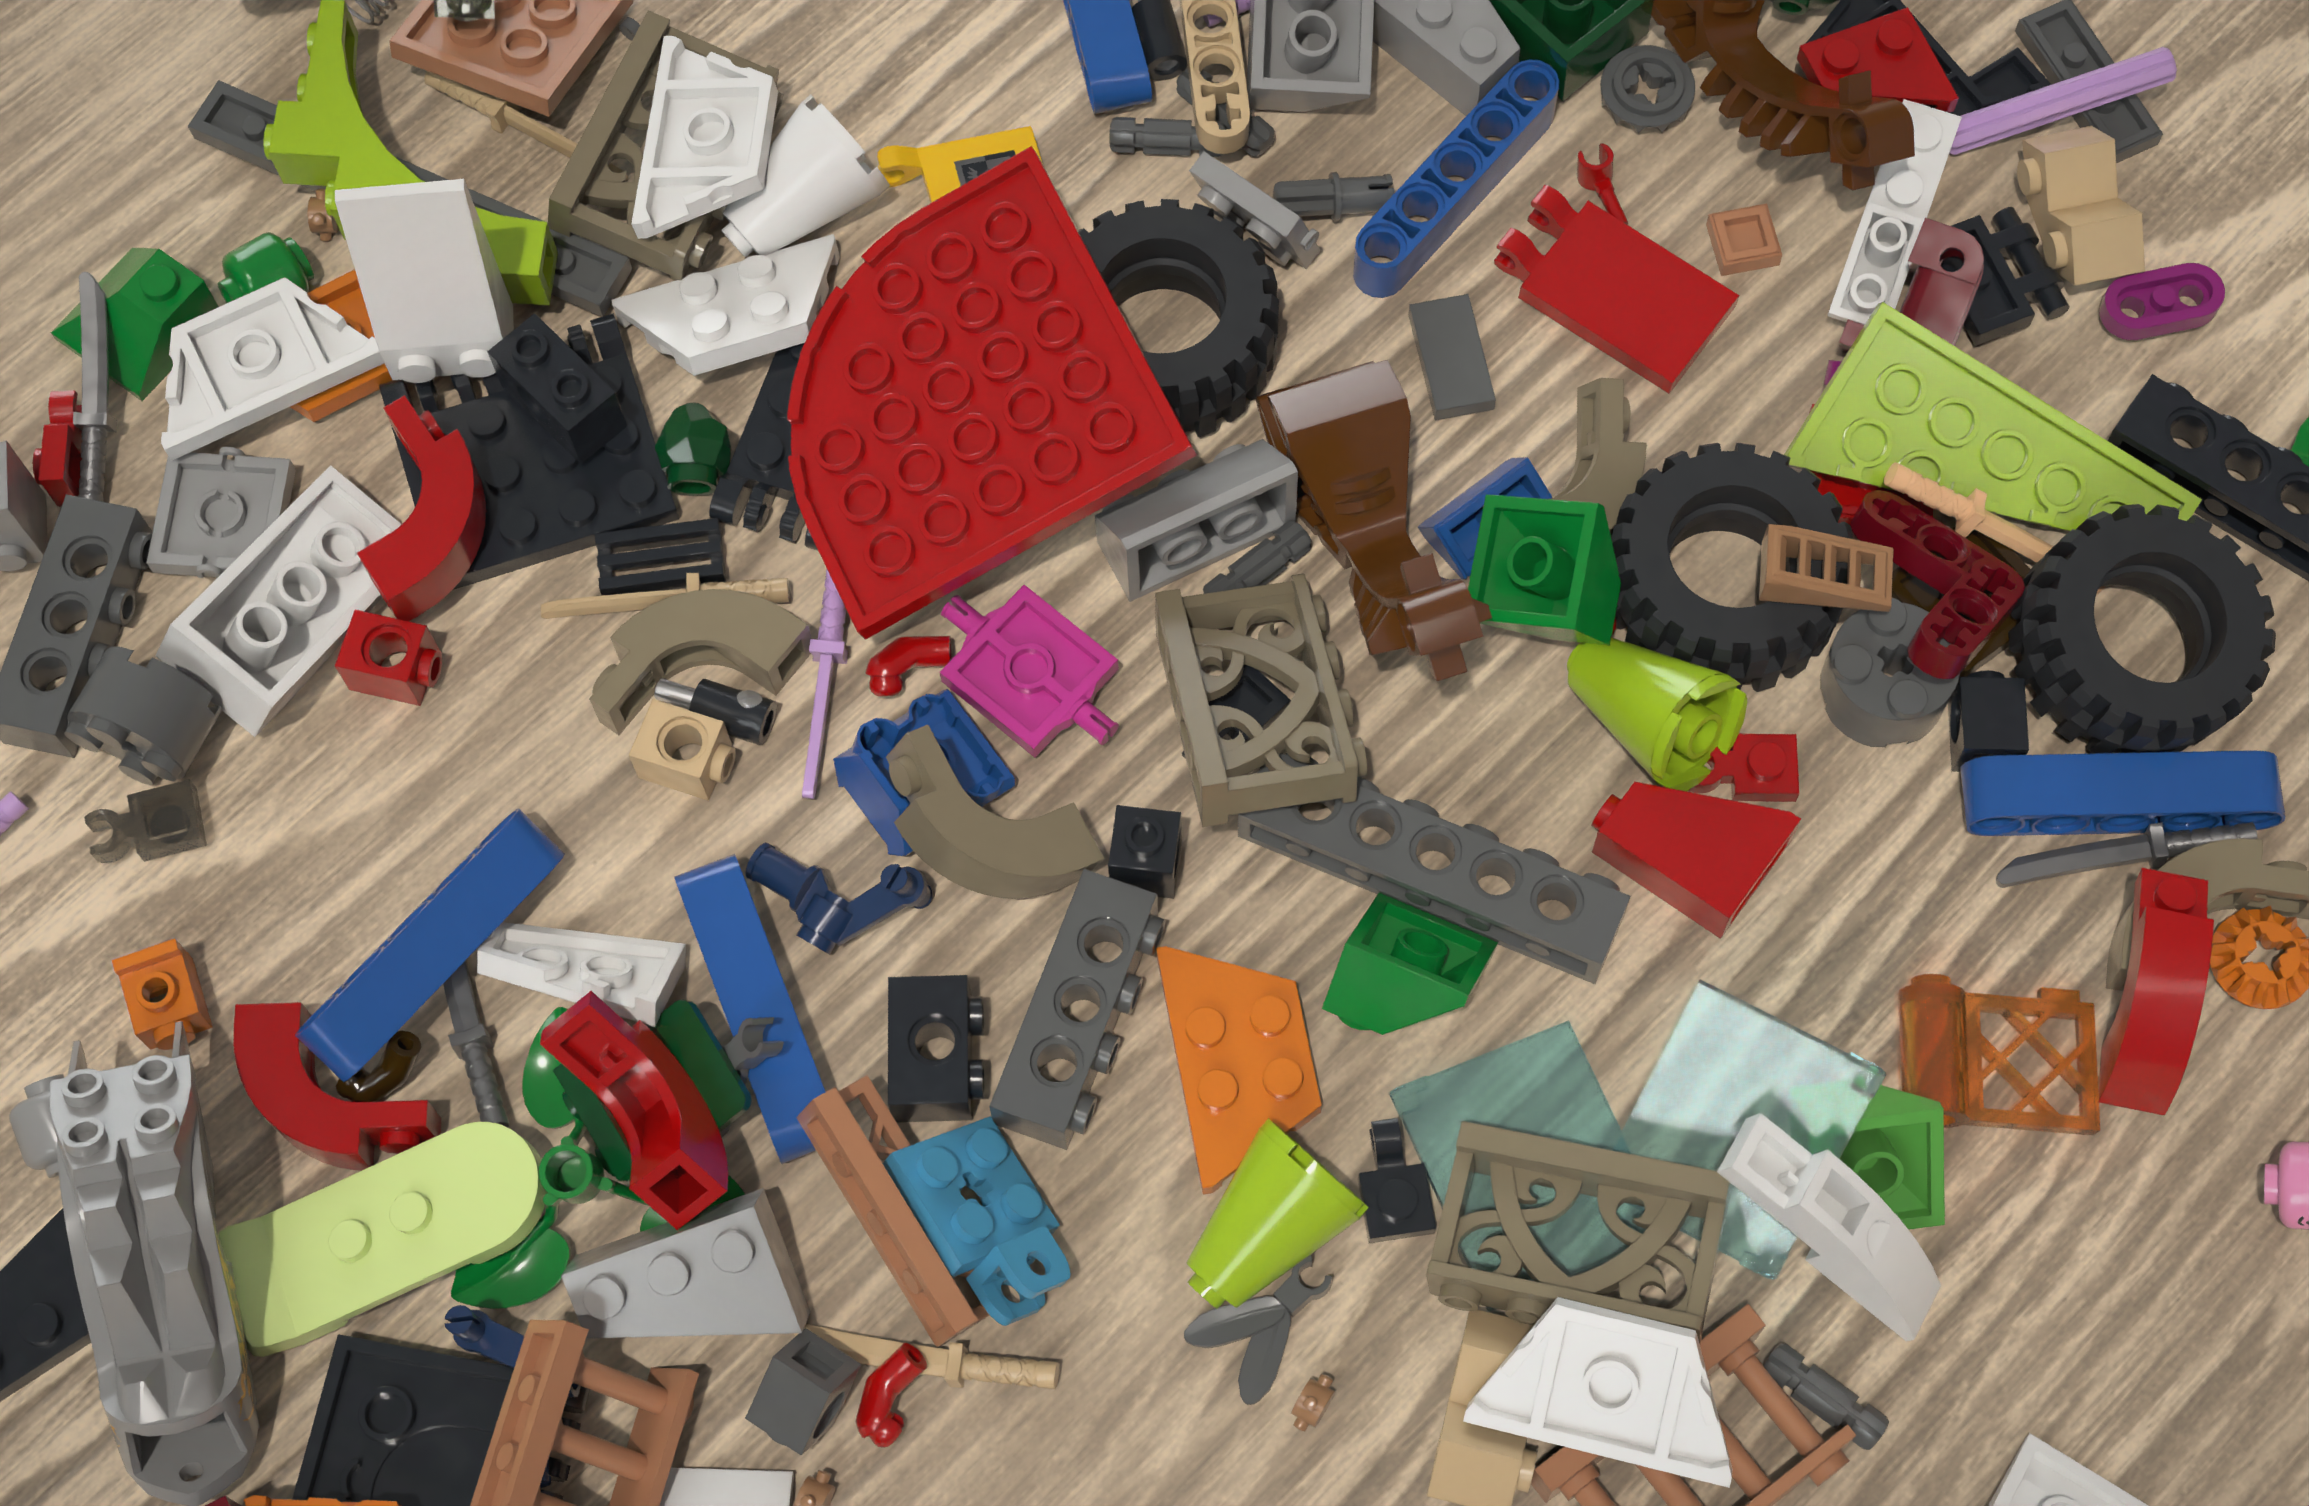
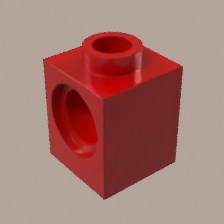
(374, 638)

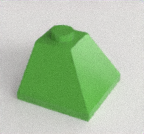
(1902, 1155)

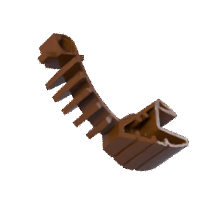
(1778, 102)
(1352, 466)

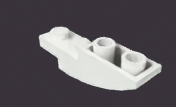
(1894, 218)
(1841, 1218)

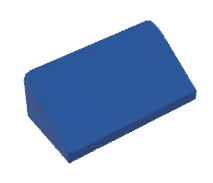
(1456, 526)

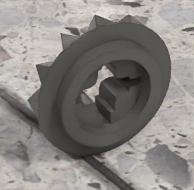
(1658, 69)

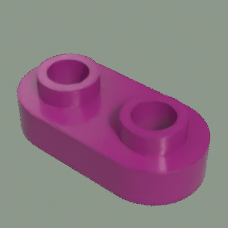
(2157, 301)

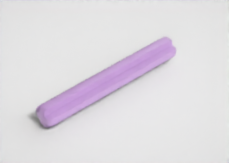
(2064, 99)

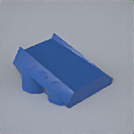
(866, 770)

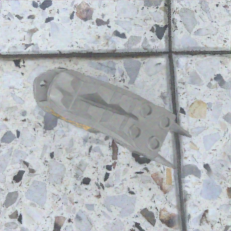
(155, 1273)

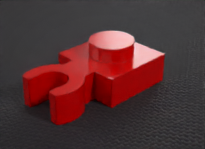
(58, 461)
(1757, 768)

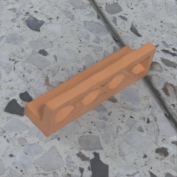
(881, 1207)

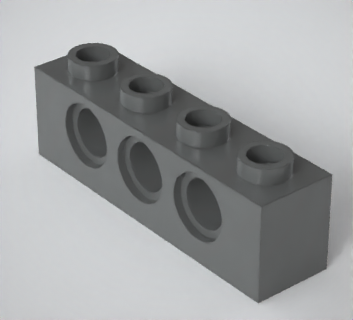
(83, 537)
(1097, 913)

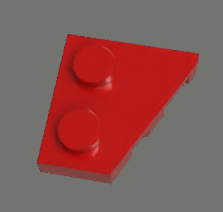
(1893, 51)

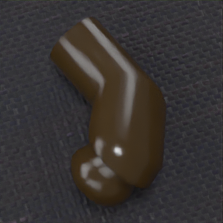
(387, 1075)

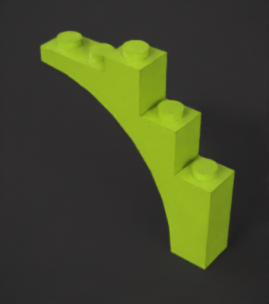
(333, 146)

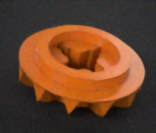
(2254, 982)

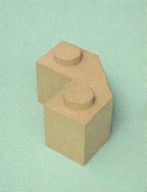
(2077, 206)
(1474, 1461)

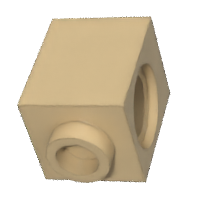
(665, 731)

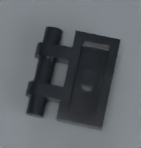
(2001, 299)

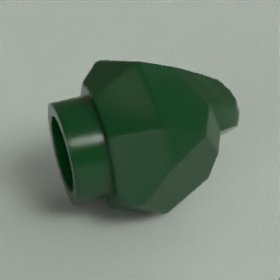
(693, 450)

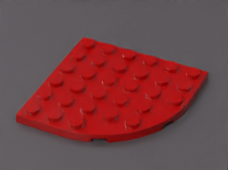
(968, 398)

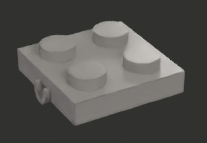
(1276, 227)
(216, 509)

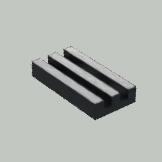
(656, 537)

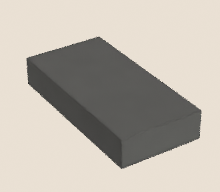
(1451, 357)

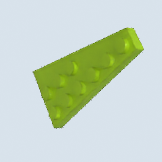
(1968, 428)

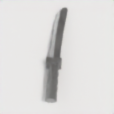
(94, 419)
(2152, 847)
(471, 1044)

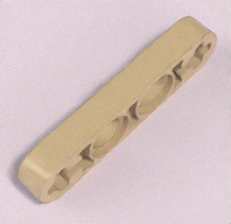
(1223, 49)

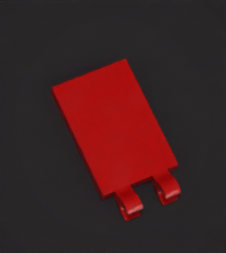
(1616, 288)

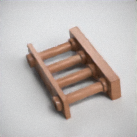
(1734, 1351)
(533, 1425)

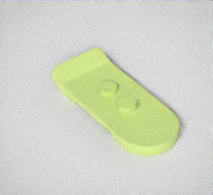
(382, 1233)

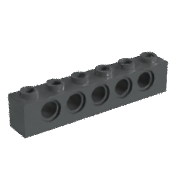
(1453, 894)

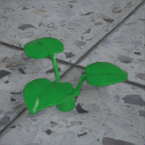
(567, 1175)

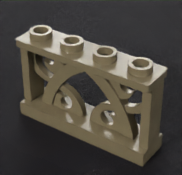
(593, 183)
(1218, 766)
(1523, 1160)

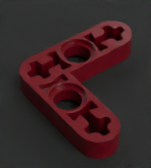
(1959, 576)

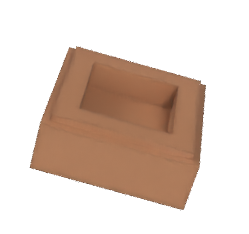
(1744, 239)

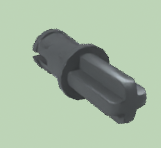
(1334, 195)

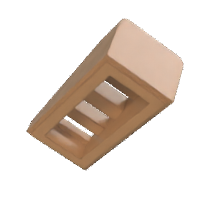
(1801, 588)

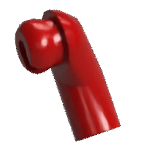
(900, 656)
(880, 1391)

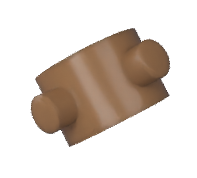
(318, 218)
(1313, 1402)
(815, 1491)

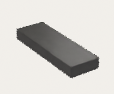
(2067, 48)

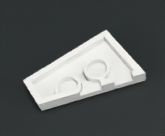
(624, 972)

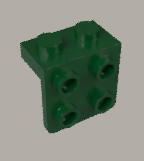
(702, 1057)

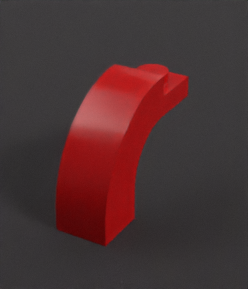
(443, 533)
(2161, 994)
(285, 1089)
(667, 1124)

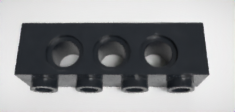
(2221, 442)

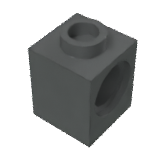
(802, 1391)

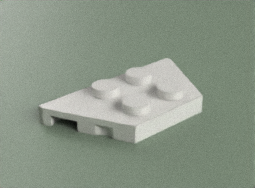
(702, 138)
(736, 308)
(255, 362)
(1610, 1390)

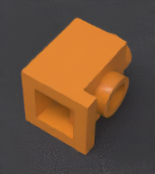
(156, 972)

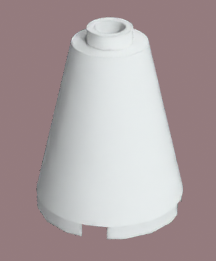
(809, 181)

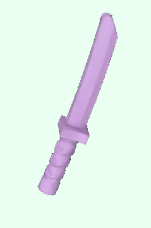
(826, 651)

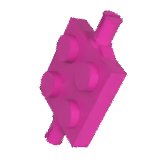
(1029, 670)

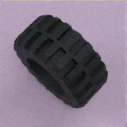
(1210, 261)
(1734, 495)
(2202, 588)

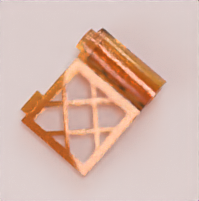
(1945, 1048)

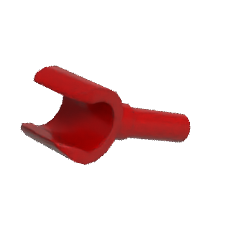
(1599, 179)

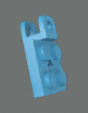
(992, 1238)

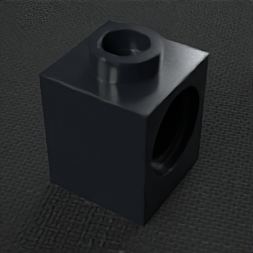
(1987, 717)
(1146, 849)

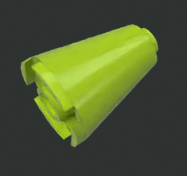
(1659, 707)
(1269, 1219)

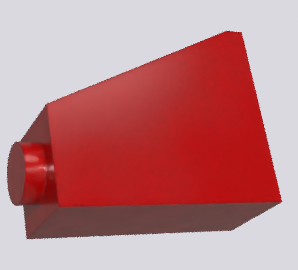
(1693, 848)

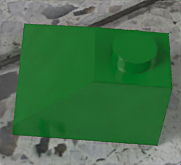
(144, 301)
(1546, 568)
(1404, 968)

